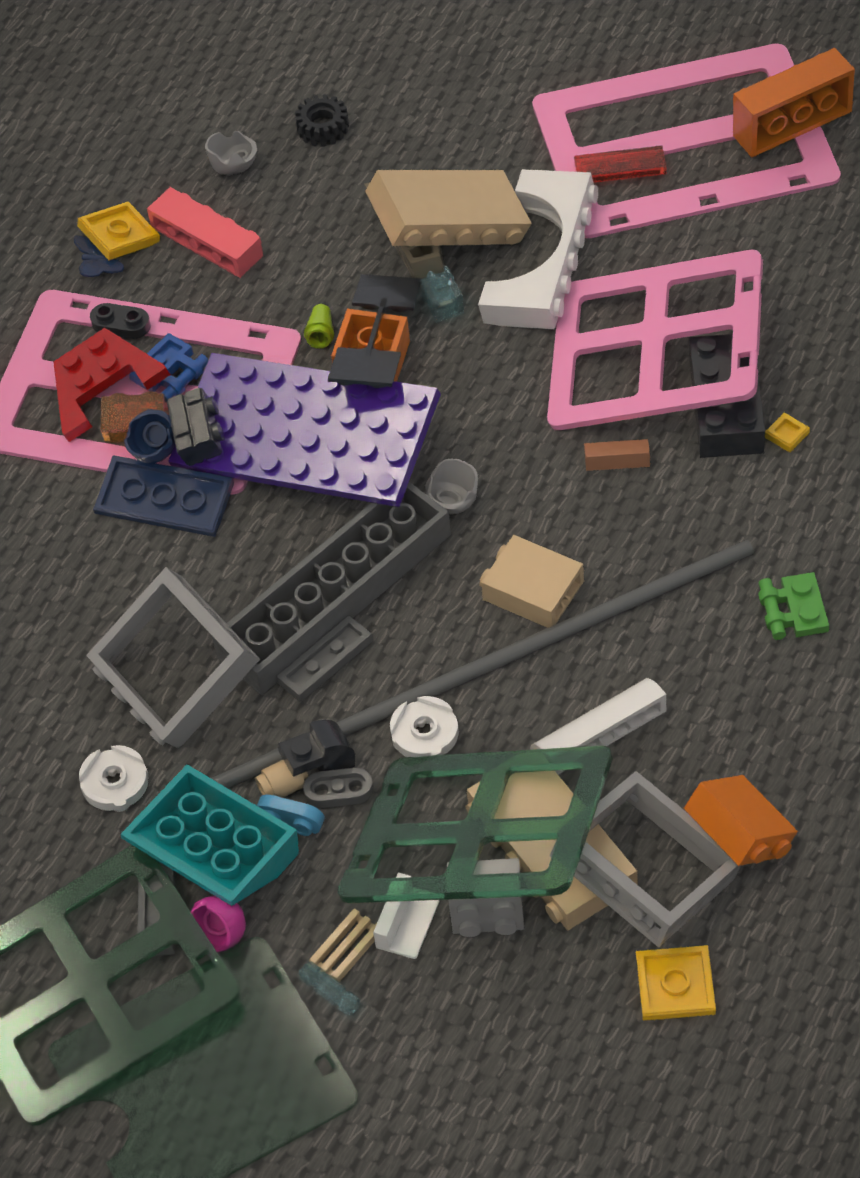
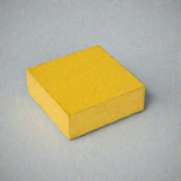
(787, 432)

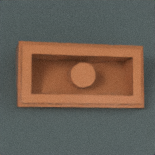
(617, 455)

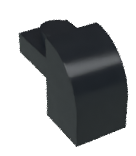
(320, 748)

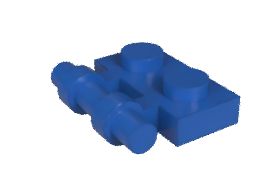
(174, 355)

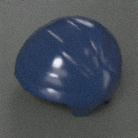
(150, 436)

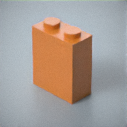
(741, 820)

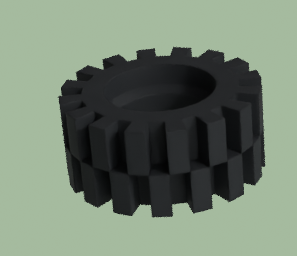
(317, 109)

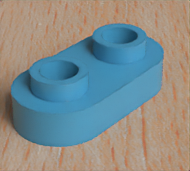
(299, 815)

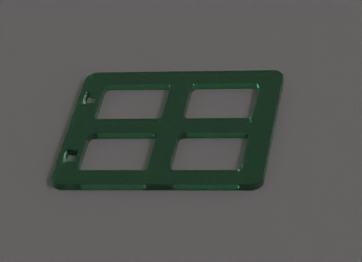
(90, 982)

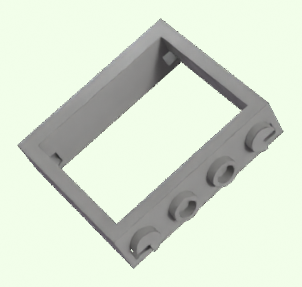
(209, 694)
(624, 894)

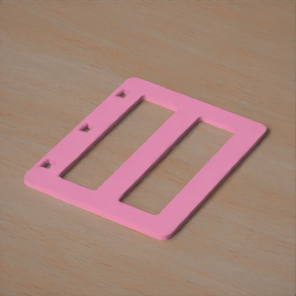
(551, 109)
(30, 370)

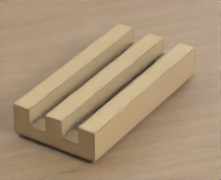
(363, 923)

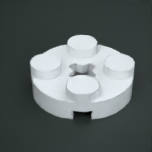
(416, 714)
(116, 795)

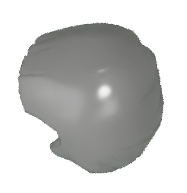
(230, 154)
(453, 485)

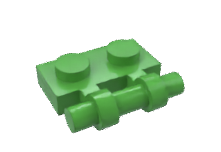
(803, 602)

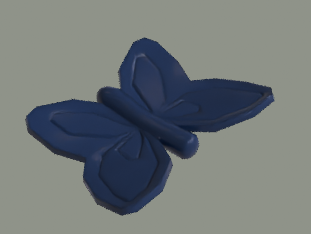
(94, 261)

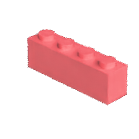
(205, 232)

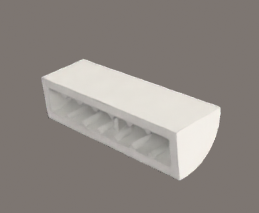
(610, 719)

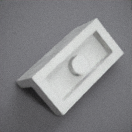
(404, 925)

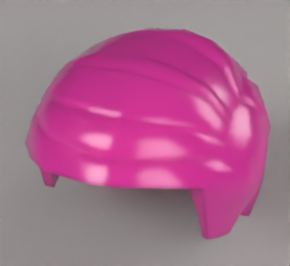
(220, 921)

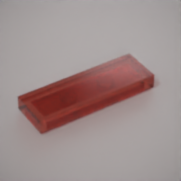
(622, 163)

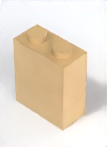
(532, 581)

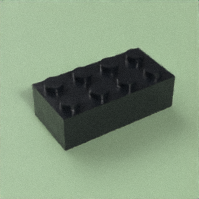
(728, 427)

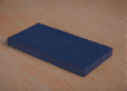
(164, 496)

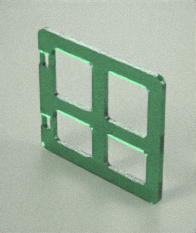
(477, 828)

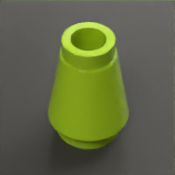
(319, 327)

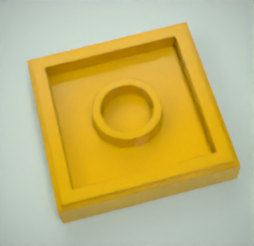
(118, 230)
(675, 982)

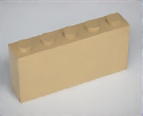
(447, 207)
(544, 796)

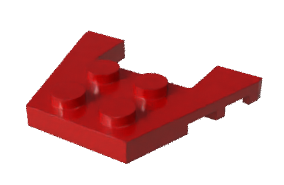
(94, 368)

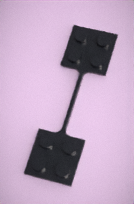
(368, 364)

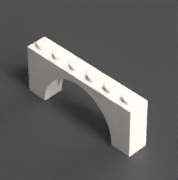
(538, 296)

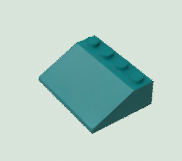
(213, 837)

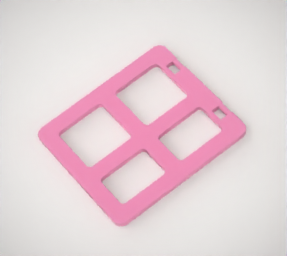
(653, 336)

